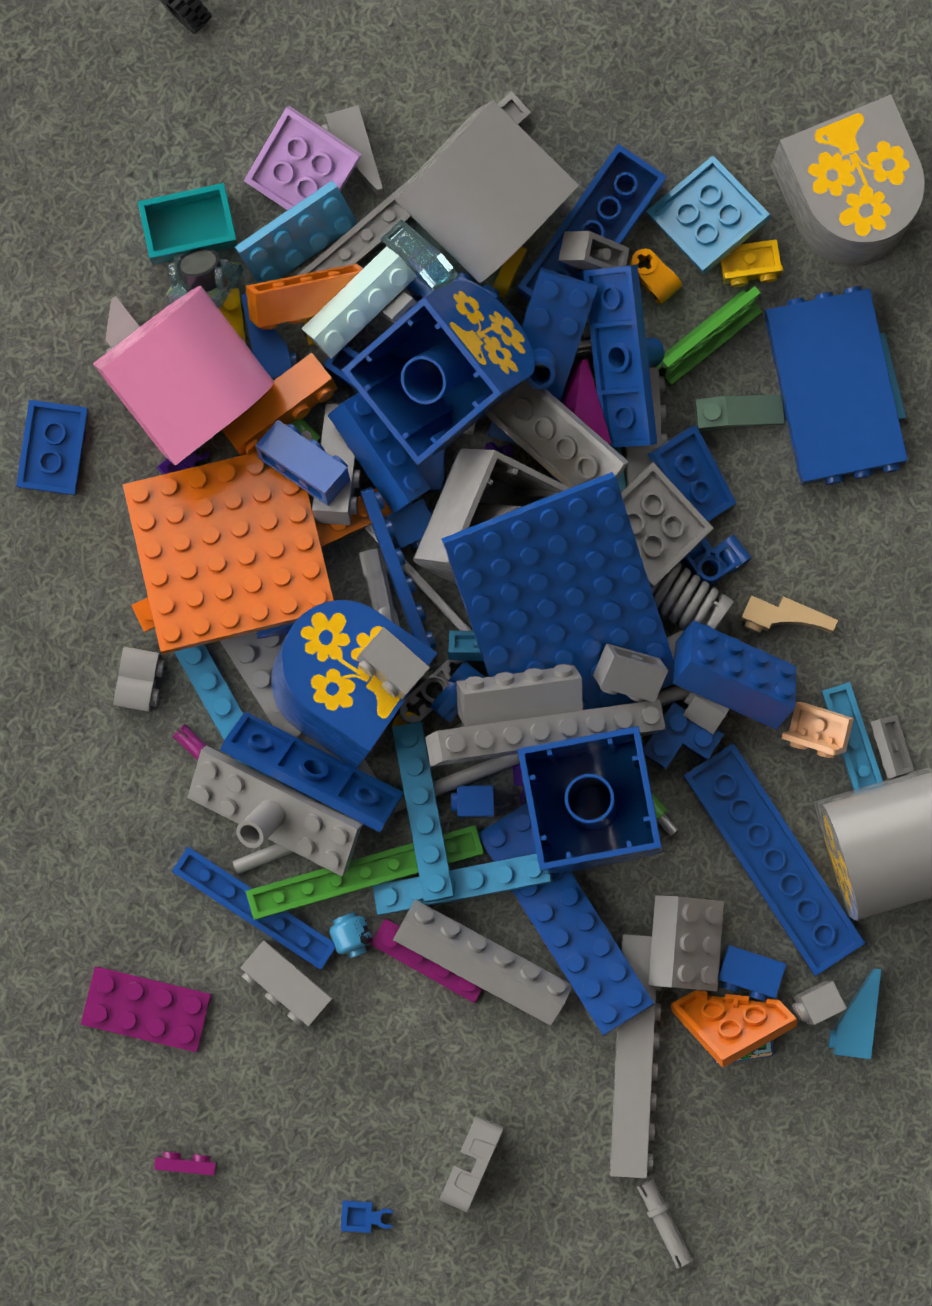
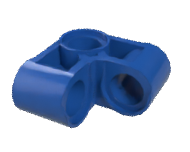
(723, 558)

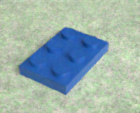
(52, 447)
(694, 472)

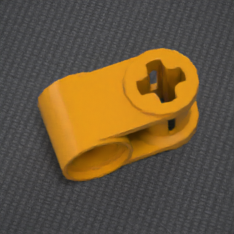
(658, 278)

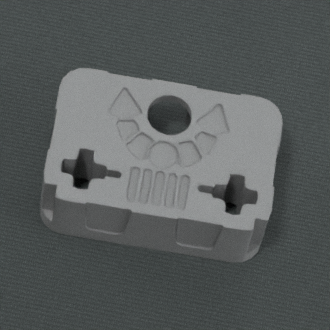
(479, 1145)

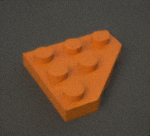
(733, 1023)

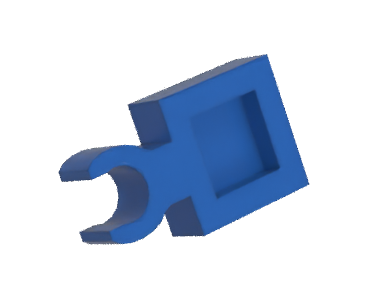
(358, 1216)

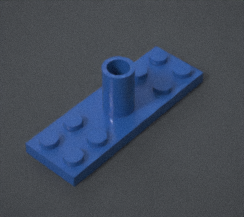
(554, 330)
(623, 356)
(312, 771)

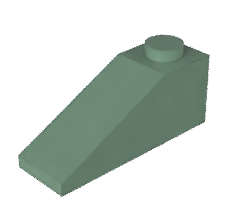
(738, 412)

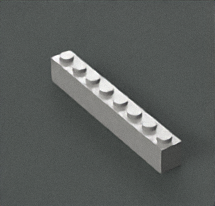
(506, 737)
(634, 1074)

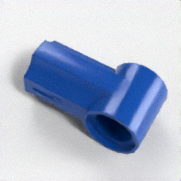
(446, 702)

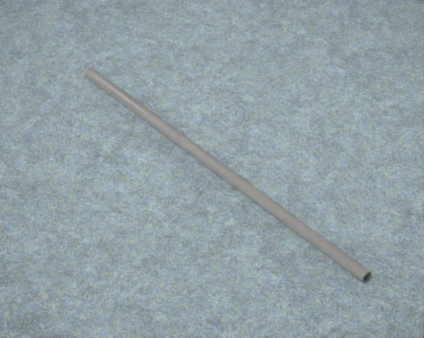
(441, 786)

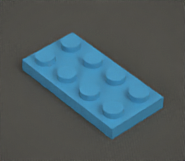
(297, 234)

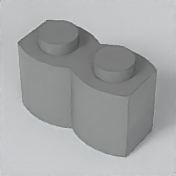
(137, 679)

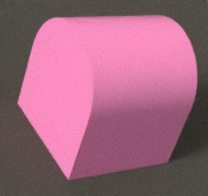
(184, 374)

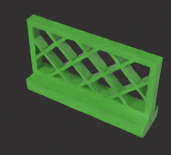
(710, 335)

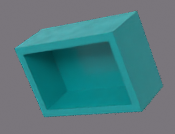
(187, 222)

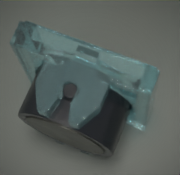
(203, 269)

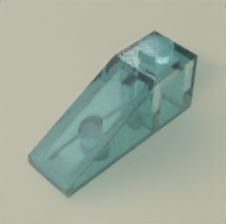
(420, 256)

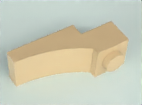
(762, 615)

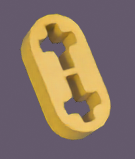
(508, 272)

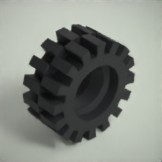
(189, 13)

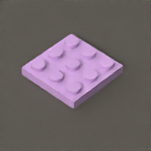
(300, 160)

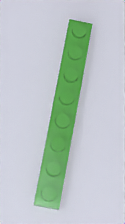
(361, 874)

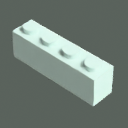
(359, 302)

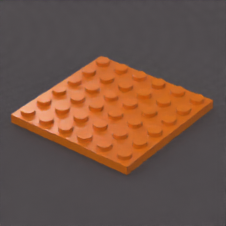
(225, 551)

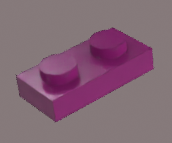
(173, 1162)

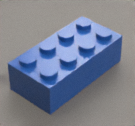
(734, 674)

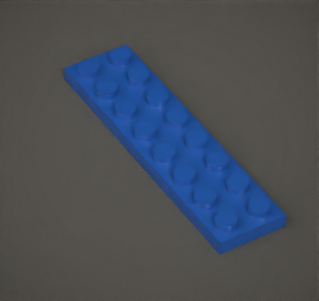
(774, 859)
(572, 931)

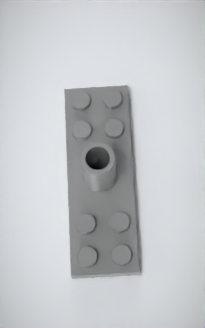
(273, 812)

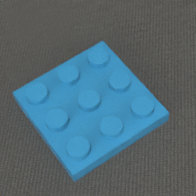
(708, 215)

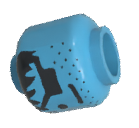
(350, 934)

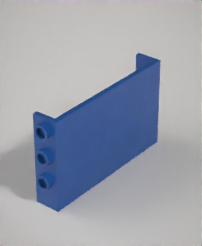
(835, 387)

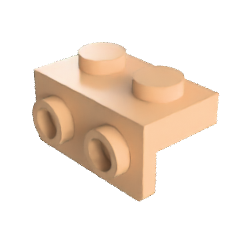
(819, 730)

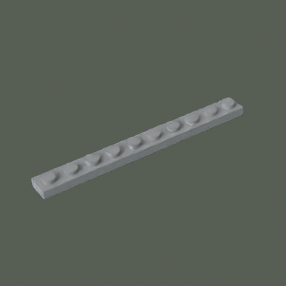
(366, 234)

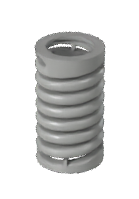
(687, 602)

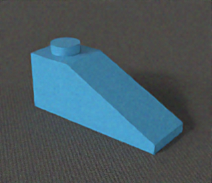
(856, 1026)

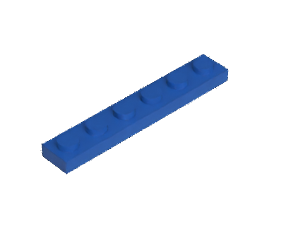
(394, 560)
(232, 894)

